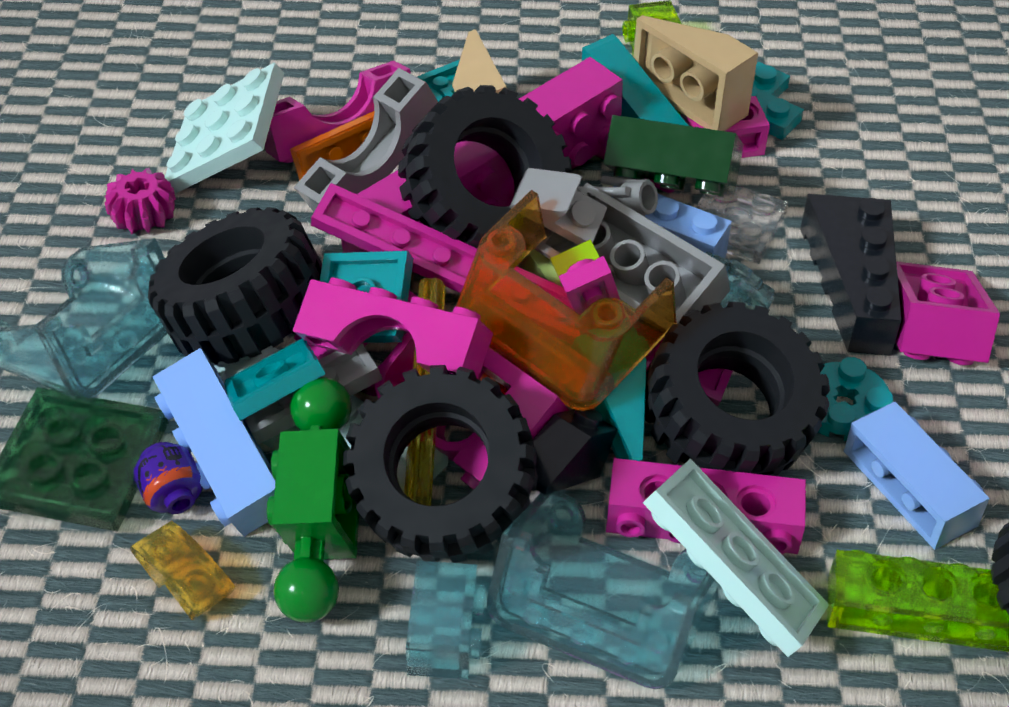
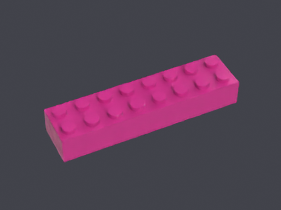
(576, 101)

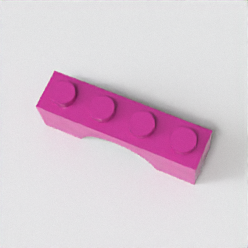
(295, 124)
(342, 318)

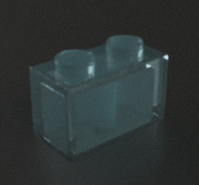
(442, 620)

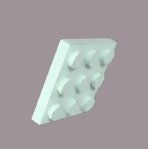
(224, 127)

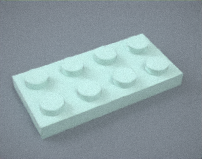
(737, 557)

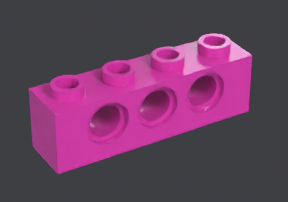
(769, 502)

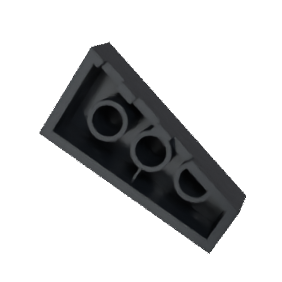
(858, 267)

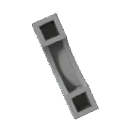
(397, 110)

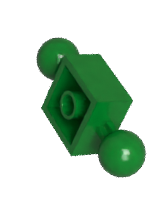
(312, 500)

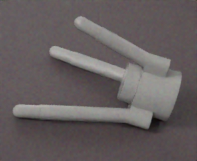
(635, 194)

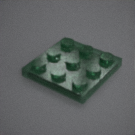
(76, 458)

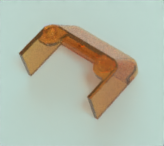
(564, 351)

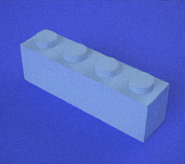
(220, 442)

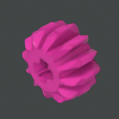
(140, 200)

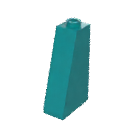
(639, 93)

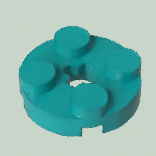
(863, 386)

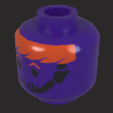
(168, 478)

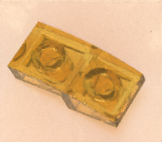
(184, 568)

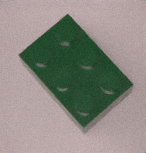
(674, 155)

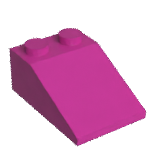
(944, 314)

